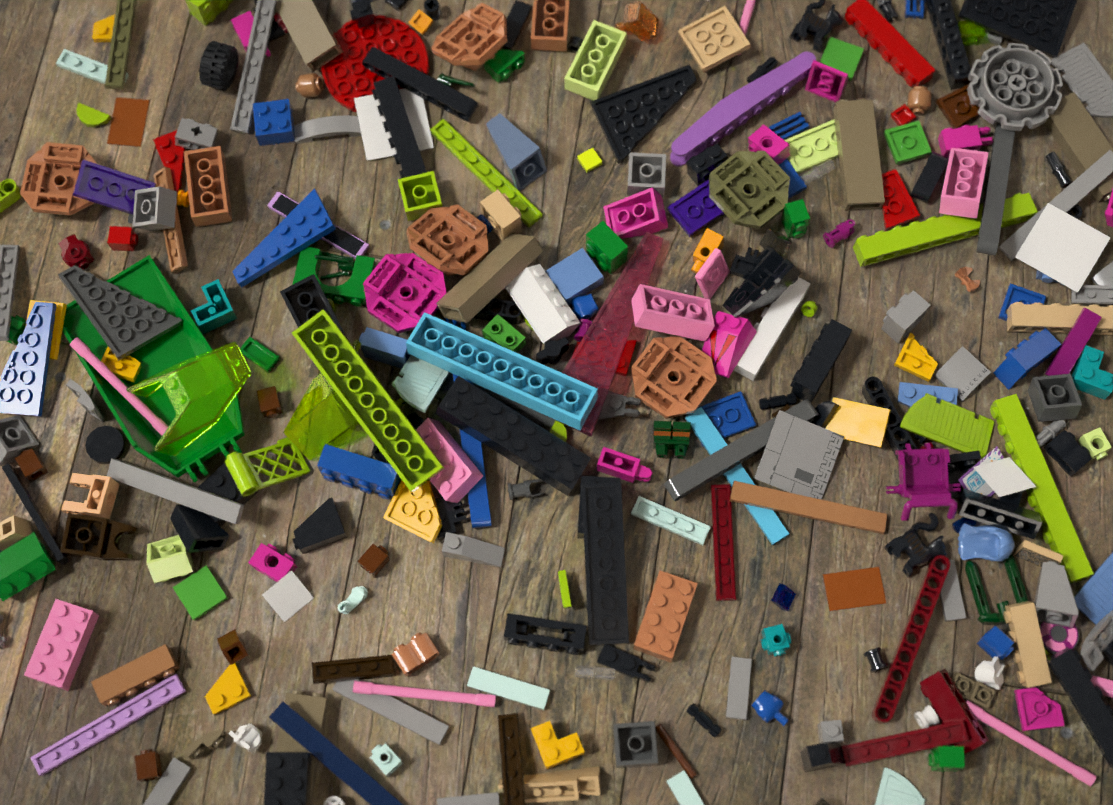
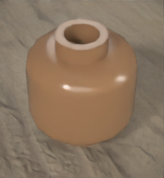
(309, 85)
(919, 99)

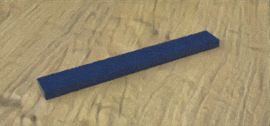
(331, 756)

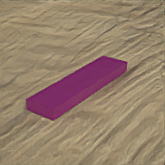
(1074, 343)

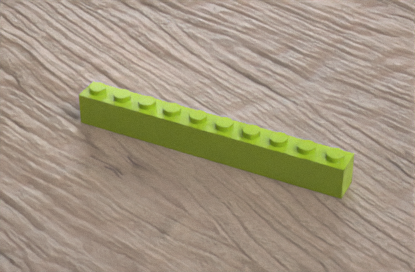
(936, 232)
(1045, 496)

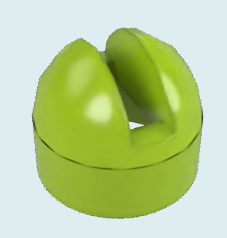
(809, 312)

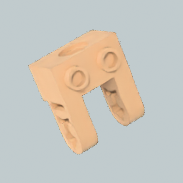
(100, 497)

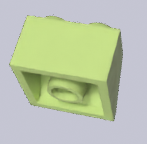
(168, 559)

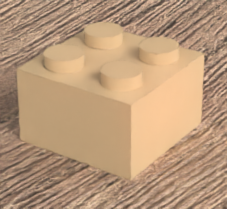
(501, 214)

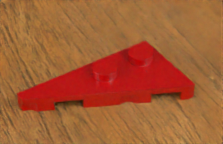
(171, 156)

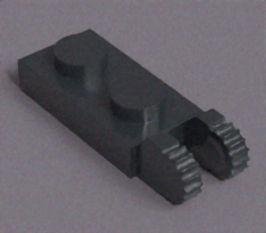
(624, 663)

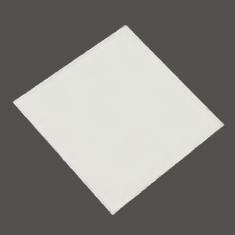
(287, 596)

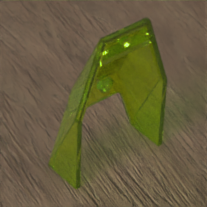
(198, 392)
(324, 419)

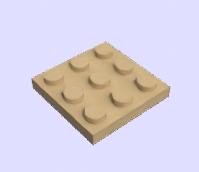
(714, 39)

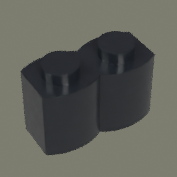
(1068, 452)

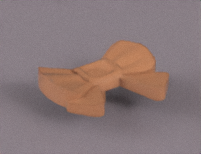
(963, 274)

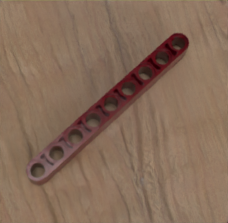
(904, 646)

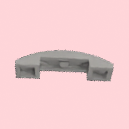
(325, 127)
(1097, 641)

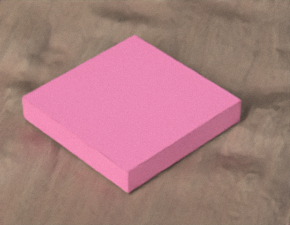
(712, 274)

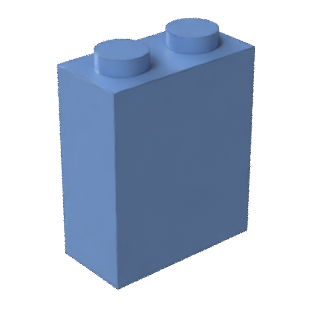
(575, 275)
(384, 347)

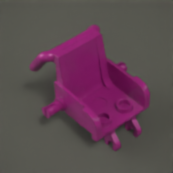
(924, 480)

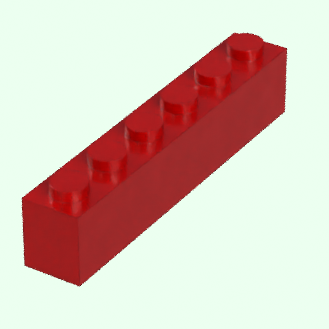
(889, 43)

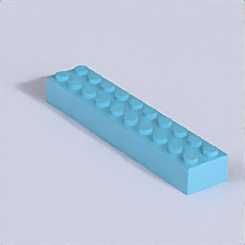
(502, 371)

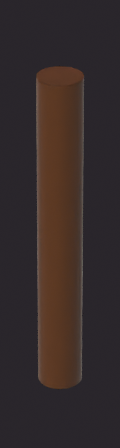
(675, 751)

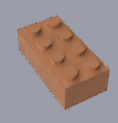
(550, 25)
(208, 186)
(665, 616)

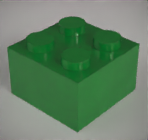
(606, 248)

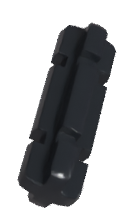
(777, 401)
(703, 720)

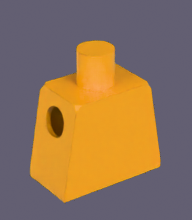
(706, 246)

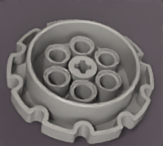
(1014, 86)

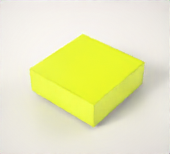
(589, 160)

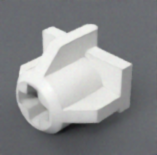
(990, 673)
(248, 737)

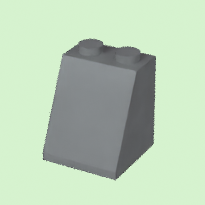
(1054, 596)

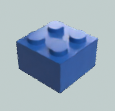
(273, 122)

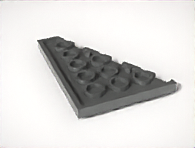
(117, 315)

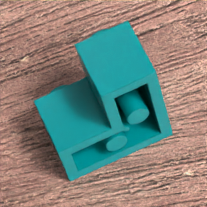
(217, 310)
(1089, 377)

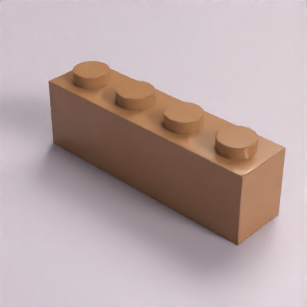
(135, 675)

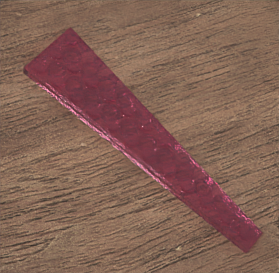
(606, 338)

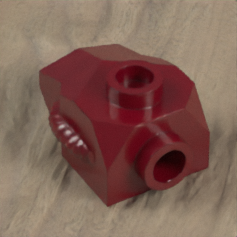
(76, 252)

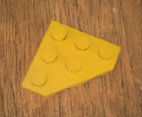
(415, 511)

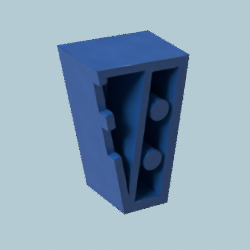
(1026, 357)

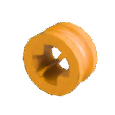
(183, 198)

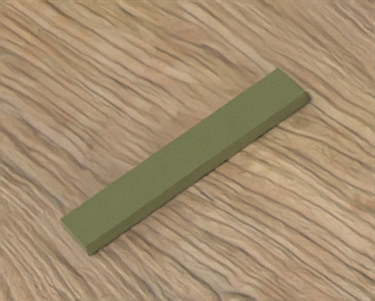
(120, 44)

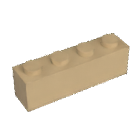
(1027, 644)

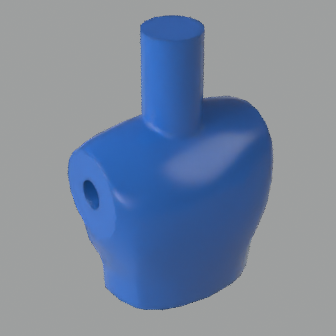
(584, 306)
(769, 707)

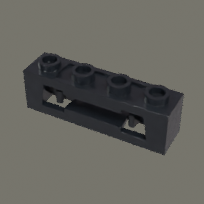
(551, 643)

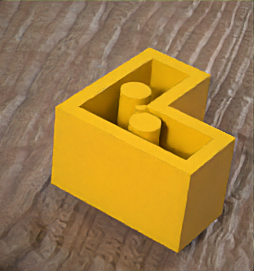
(556, 751)

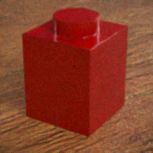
(122, 238)

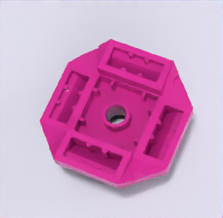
(399, 275)

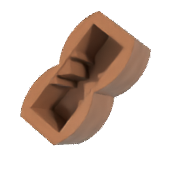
(415, 654)

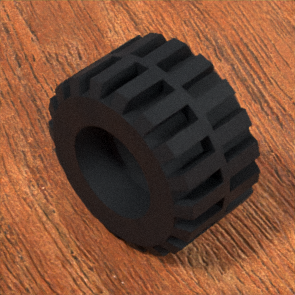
(218, 65)

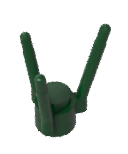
(449, 81)
(345, 264)

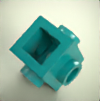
(775, 633)

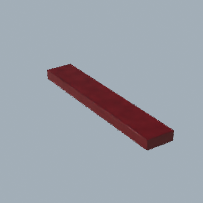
(723, 543)
(905, 743)

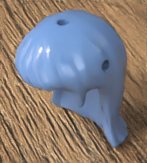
(984, 543)

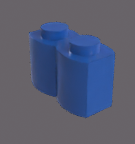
(996, 643)

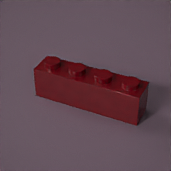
(952, 707)

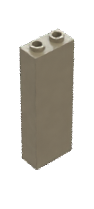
(309, 31)
(1080, 140)
(858, 154)
(489, 277)
(314, 711)

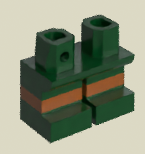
(662, 438)

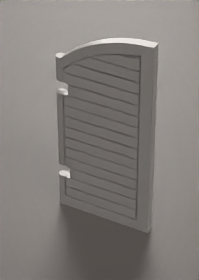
(1087, 79)

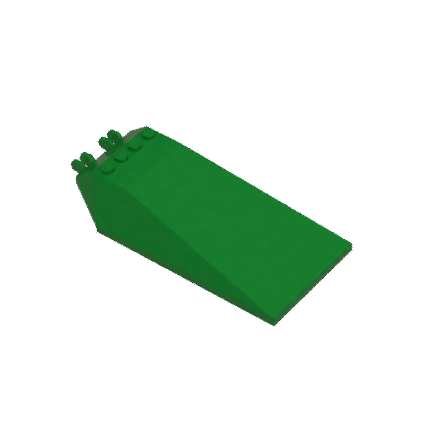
(184, 342)

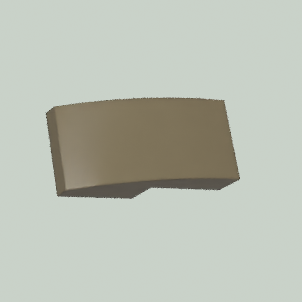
(973, 691)
(211, 740)

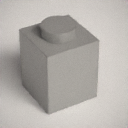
(830, 731)

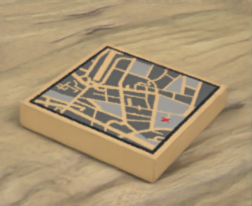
(1036, 554)

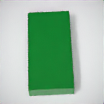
(259, 354)

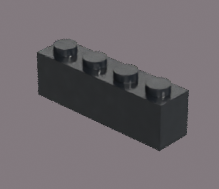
(999, 514)

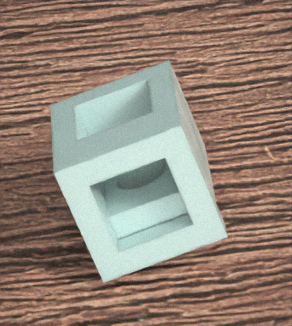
(388, 766)

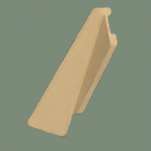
(561, 785)

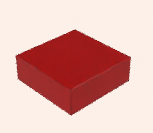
(903, 115)

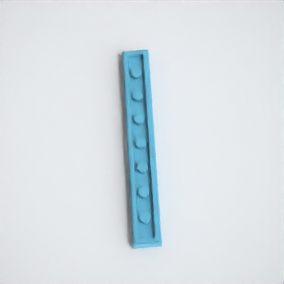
(713, 441)

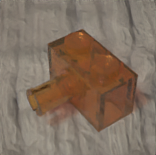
(639, 21)

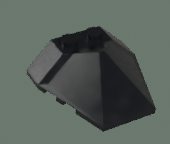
(763, 285)

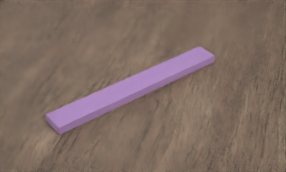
(108, 724)

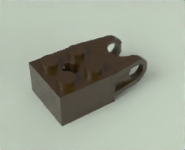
(102, 540)

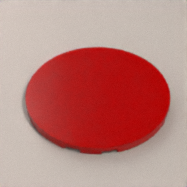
(347, 76)

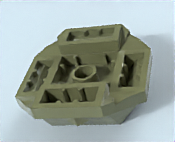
(754, 173)

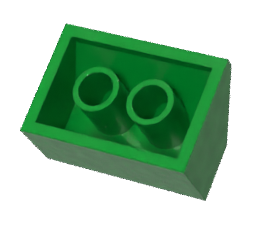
(23, 565)

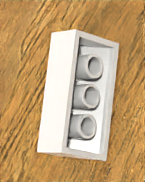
(542, 304)

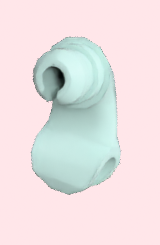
(357, 595)

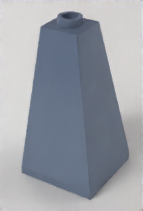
(517, 151)

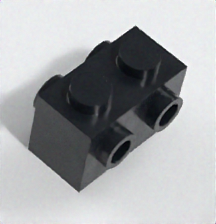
(703, 164)

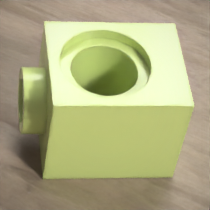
(1098, 437)

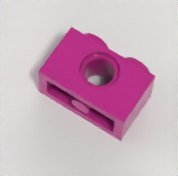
(768, 141)
(263, 557)

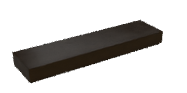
(352, 669)

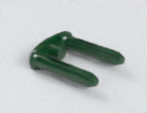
(985, 614)

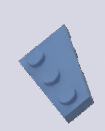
(910, 393)

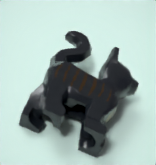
(816, 25)
(914, 546)

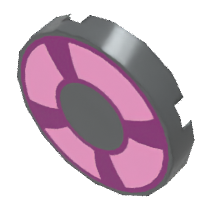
(1058, 637)

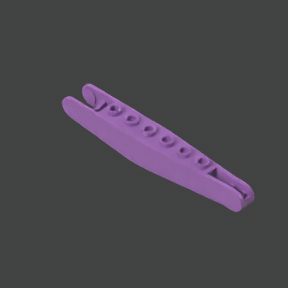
(739, 108)

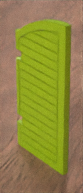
(949, 425)

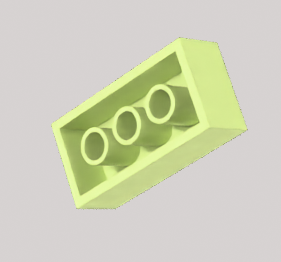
(595, 60)

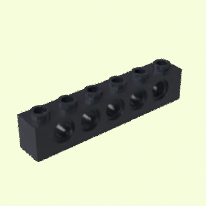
(949, 42)

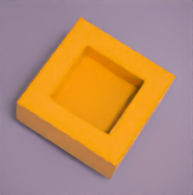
(421, 22)

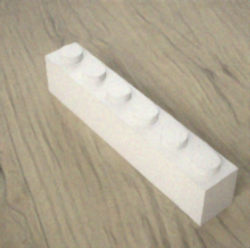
(771, 328)

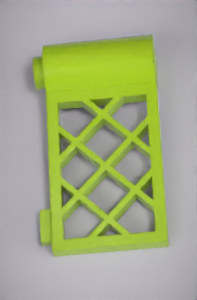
(245, 472)

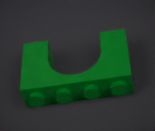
(349, 292)

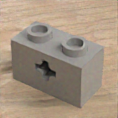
(187, 137)

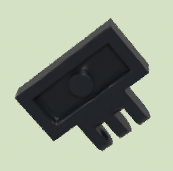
(743, 264)
(449, 516)

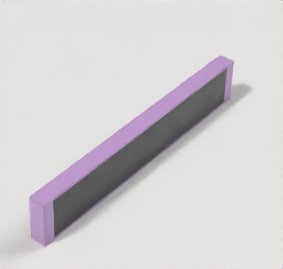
(338, 238)

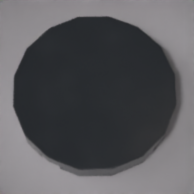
(104, 444)

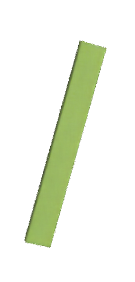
(484, 170)

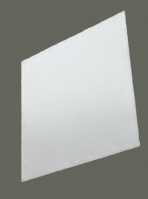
(1004, 477)

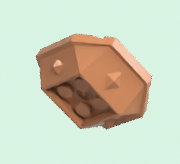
(472, 37)
(45, 172)
(449, 239)
(673, 358)

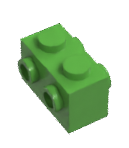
(504, 334)

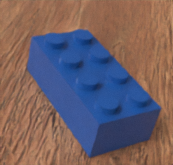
(358, 471)

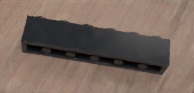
(399, 127)
(1085, 699)

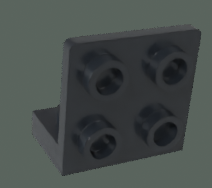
(958, 466)

